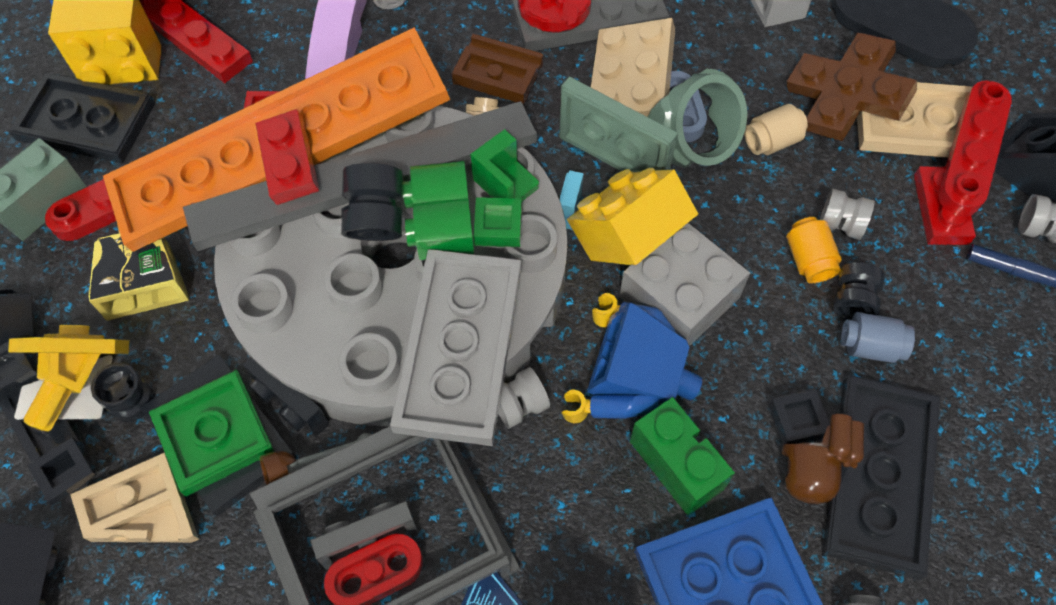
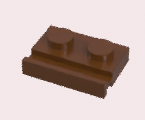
(497, 68)

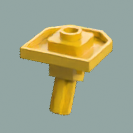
(63, 367)

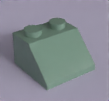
(32, 184)

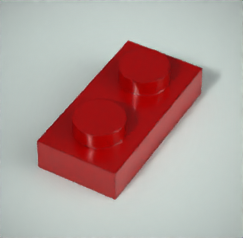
(286, 157)
(939, 224)

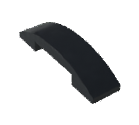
(57, 456)

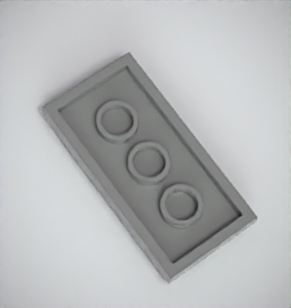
(457, 348)

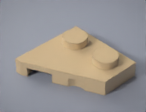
(135, 506)

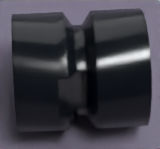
(372, 202)

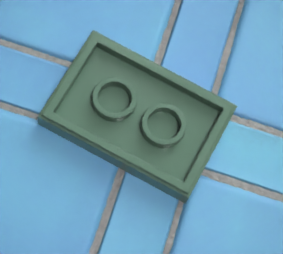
(613, 130)

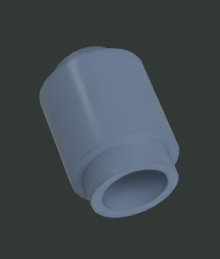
(878, 337)

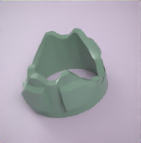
(726, 111)

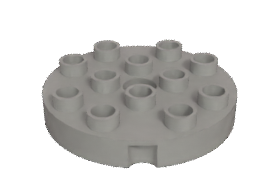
(340, 325)

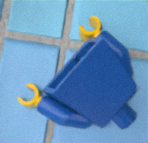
(636, 364)

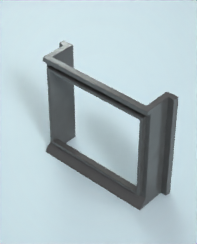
(353, 460)

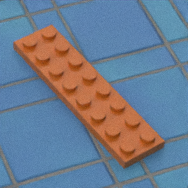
(338, 111)

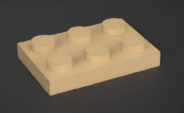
(635, 63)
(923, 129)

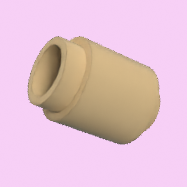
(776, 130)

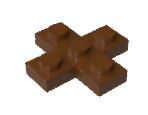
(851, 86)

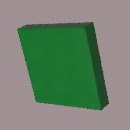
(210, 432)

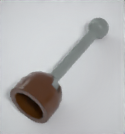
(282, 463)

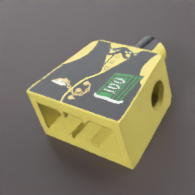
(133, 281)

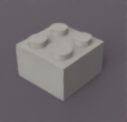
(686, 281)

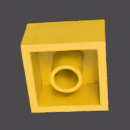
(106, 40)
(632, 216)

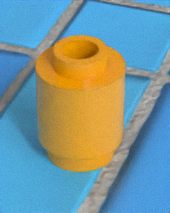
(814, 250)

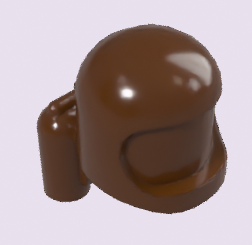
(817, 467)

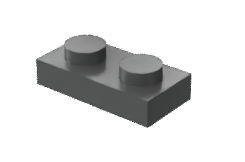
(346, 537)

